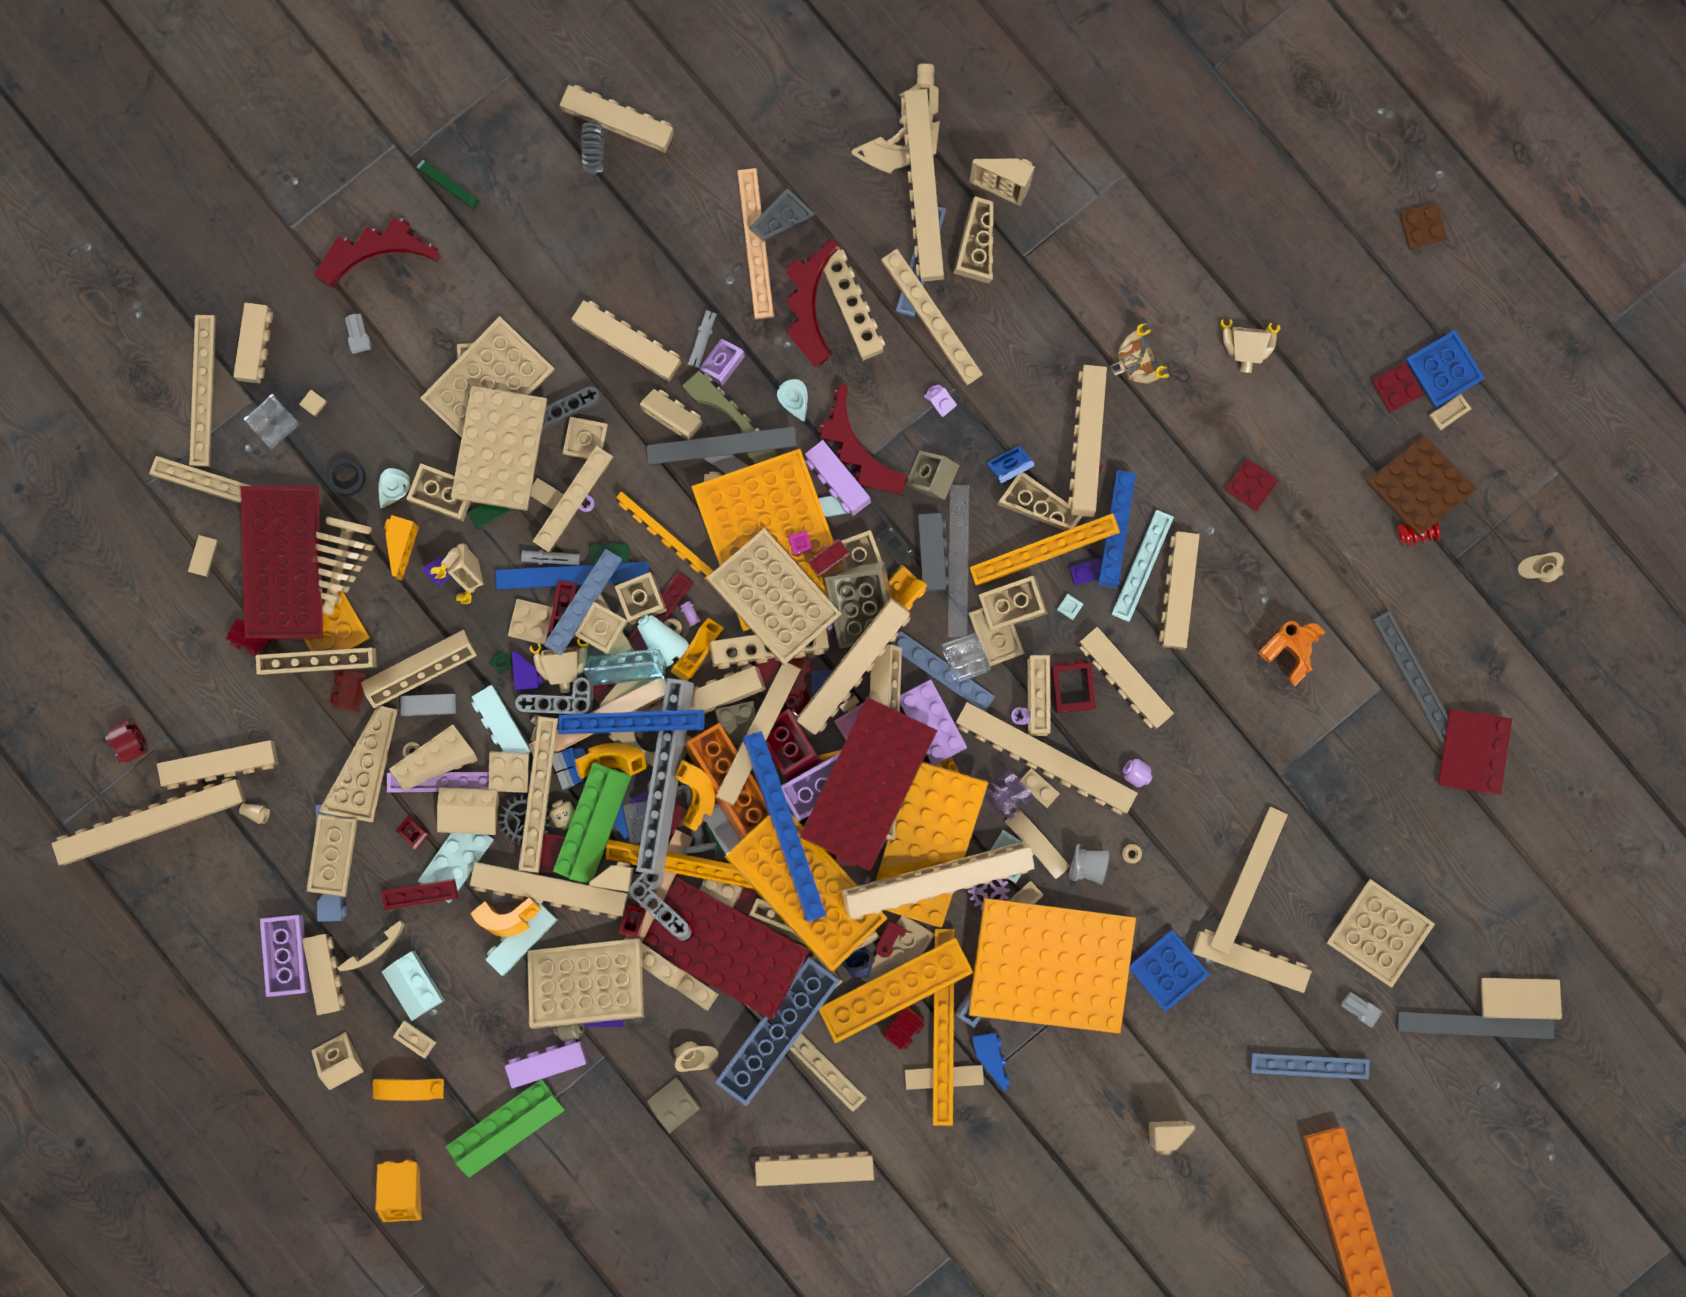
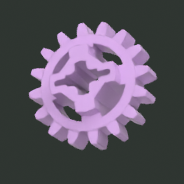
(997, 890)

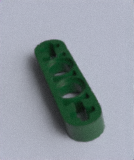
(447, 184)

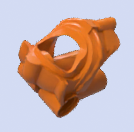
(1298, 645)

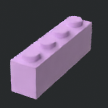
(837, 478)
(546, 1064)

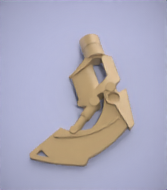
(885, 154)

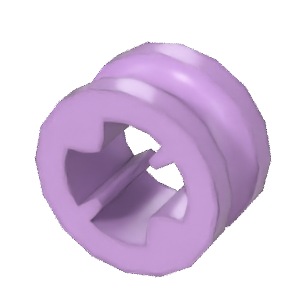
(589, 508)
(1017, 719)

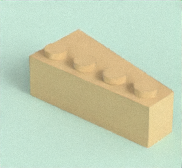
(975, 250)
(1039, 503)
(434, 758)

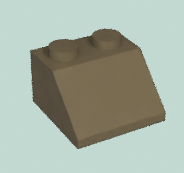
(932, 474)
(736, 720)
(673, 1104)

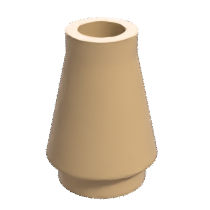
(255, 812)

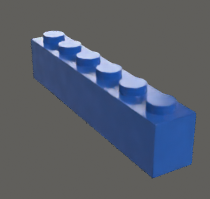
(1114, 545)

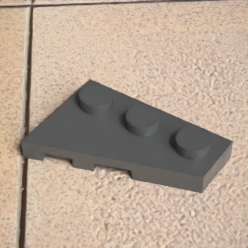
(780, 216)

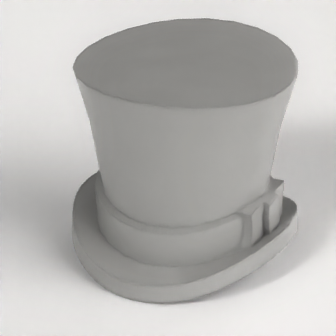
(1089, 865)

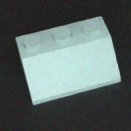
(413, 985)

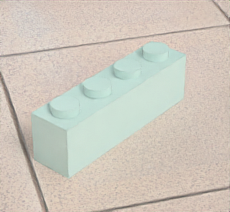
(499, 721)
(515, 947)

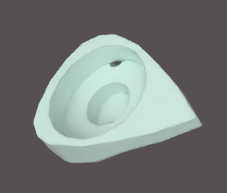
(794, 397)
(391, 486)

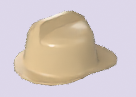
(1545, 567)
(694, 1057)

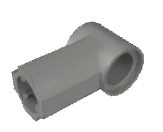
(358, 338)
(1364, 1011)

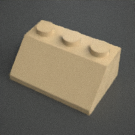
(671, 414)
(467, 811)
(1169, 1135)

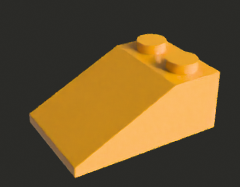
(400, 541)

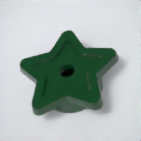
(500, 657)

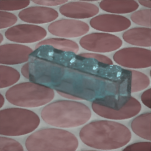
(625, 667)

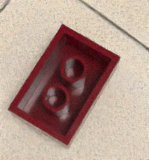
(791, 746)

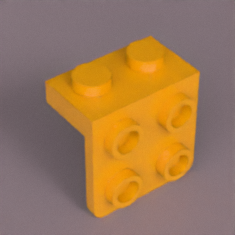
(906, 587)

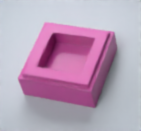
(800, 543)

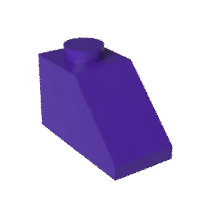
(436, 563)
(525, 674)

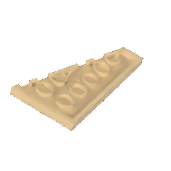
(360, 780)

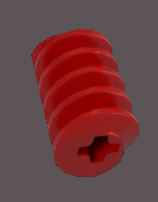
(1406, 535)

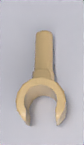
(535, 721)

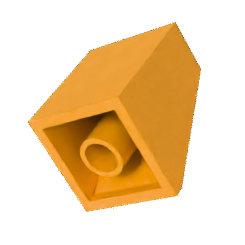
(398, 1191)

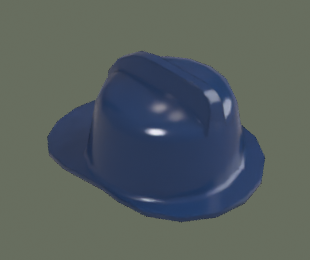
(859, 963)

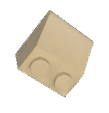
(615, 877)
(337, 1061)

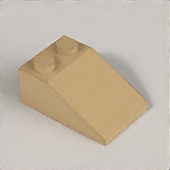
(1013, 603)

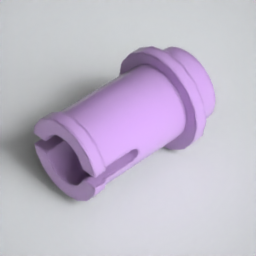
(690, 613)

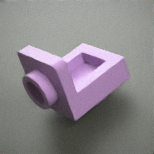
(940, 399)

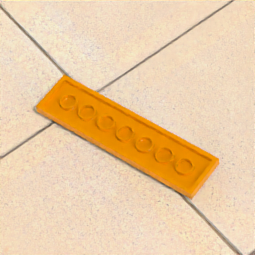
(895, 990)

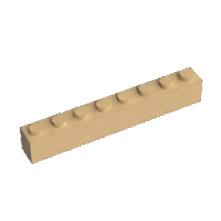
(1088, 441)
(853, 665)
(549, 889)

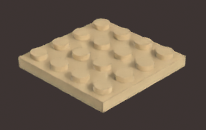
(1380, 933)

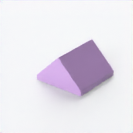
(722, 361)

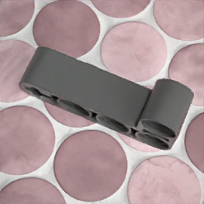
(564, 404)

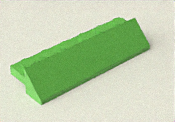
(592, 823)
(505, 1128)

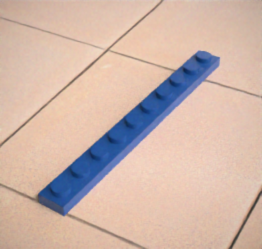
(784, 826)

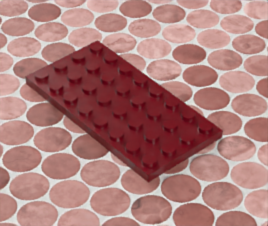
(281, 562)
(868, 784)
(728, 949)

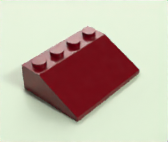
(1475, 752)

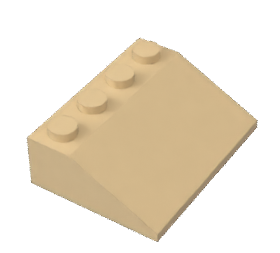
(1003, 177)

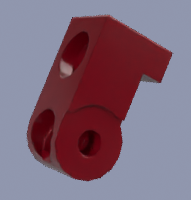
(888, 938)

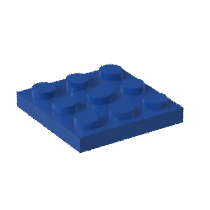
(1444, 369)
(1168, 970)

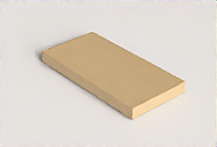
(332, 855)
(904, 949)
(1521, 998)

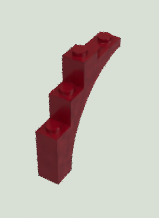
(396, 239)
(803, 303)
(839, 431)

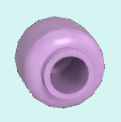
(1137, 773)

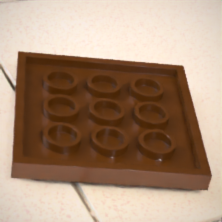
(1421, 486)

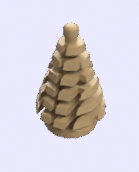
(339, 564)

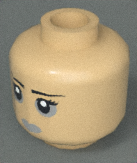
(562, 814)

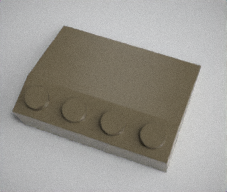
(859, 598)

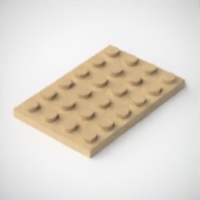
(495, 362)
(499, 448)
(773, 596)
(585, 983)

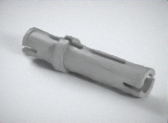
(702, 339)
(550, 557)

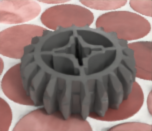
(592, 147)
(510, 811)

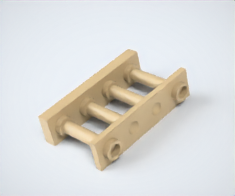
(1039, 695)

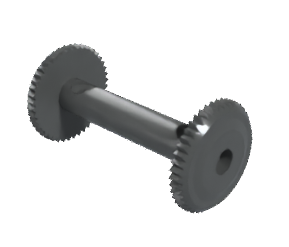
(699, 844)

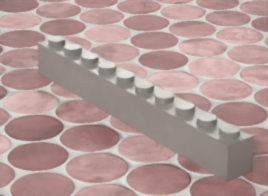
(663, 784)

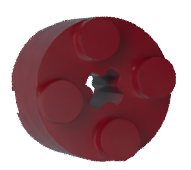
(126, 741)

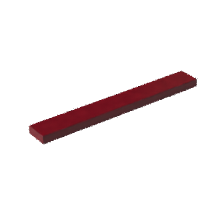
(672, 597)

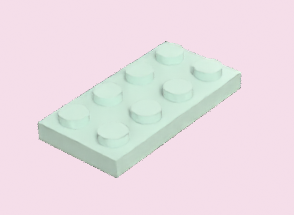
(457, 858)

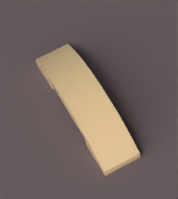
(1039, 844)
(392, 933)

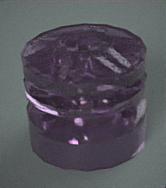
(1009, 794)

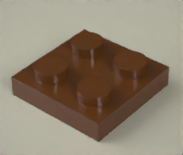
(1423, 226)

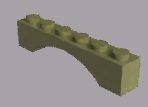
(703, 392)

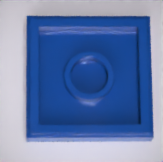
(1010, 464)

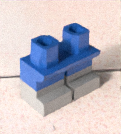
(566, 760)

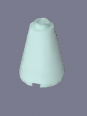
(662, 637)

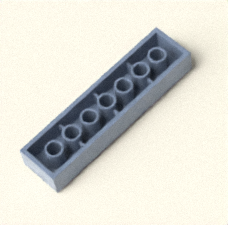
(774, 1037)

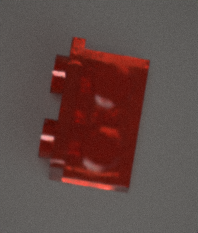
(799, 684)
(347, 690)

